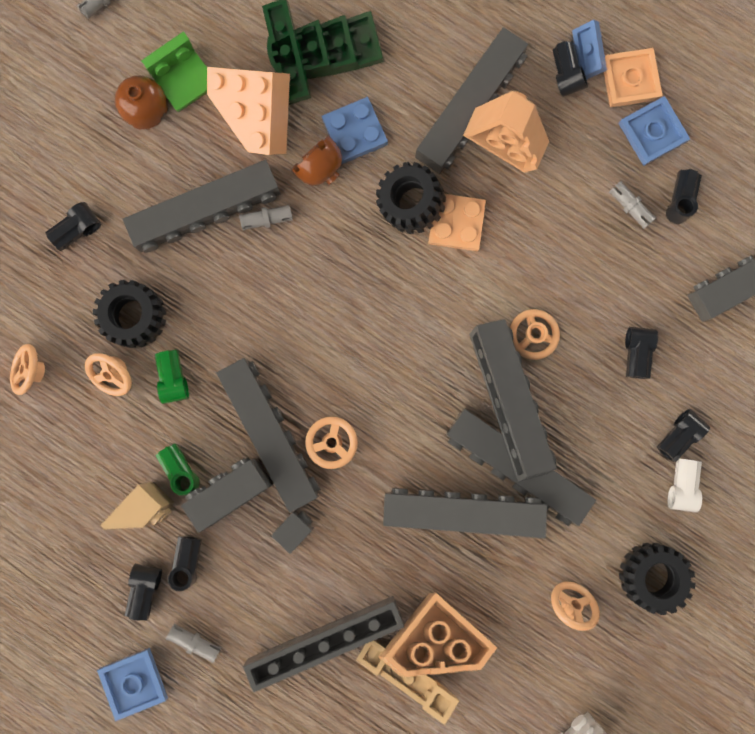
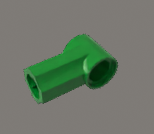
(171, 384)
(176, 468)

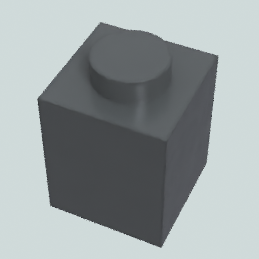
(293, 531)

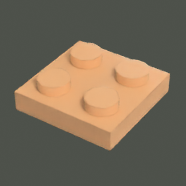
(632, 77)
(459, 223)

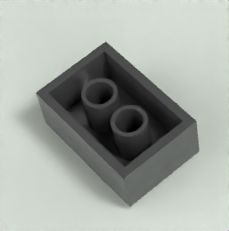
(226, 493)

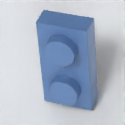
(590, 48)

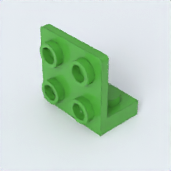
(178, 71)

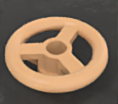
(530, 316)
(27, 368)
(112, 370)
(345, 456)
(571, 608)

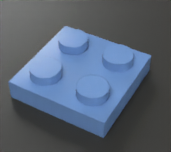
(355, 129)
(654, 130)
(132, 684)

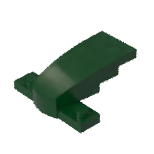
(318, 48)

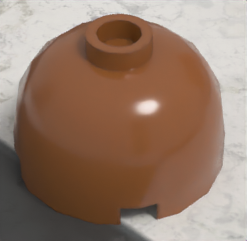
(141, 102)
(320, 163)

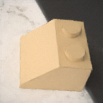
(141, 508)

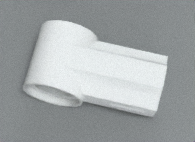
(685, 492)

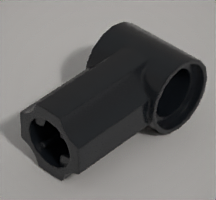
(570, 72)
(684, 195)
(78, 223)
(640, 346)
(688, 430)
(185, 560)
(144, 583)

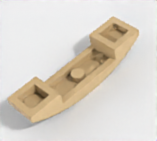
(422, 688)

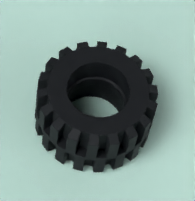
(401, 181)
(111, 304)
(676, 586)

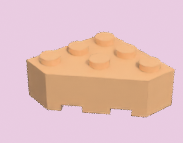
(252, 106)
(510, 130)
(437, 642)

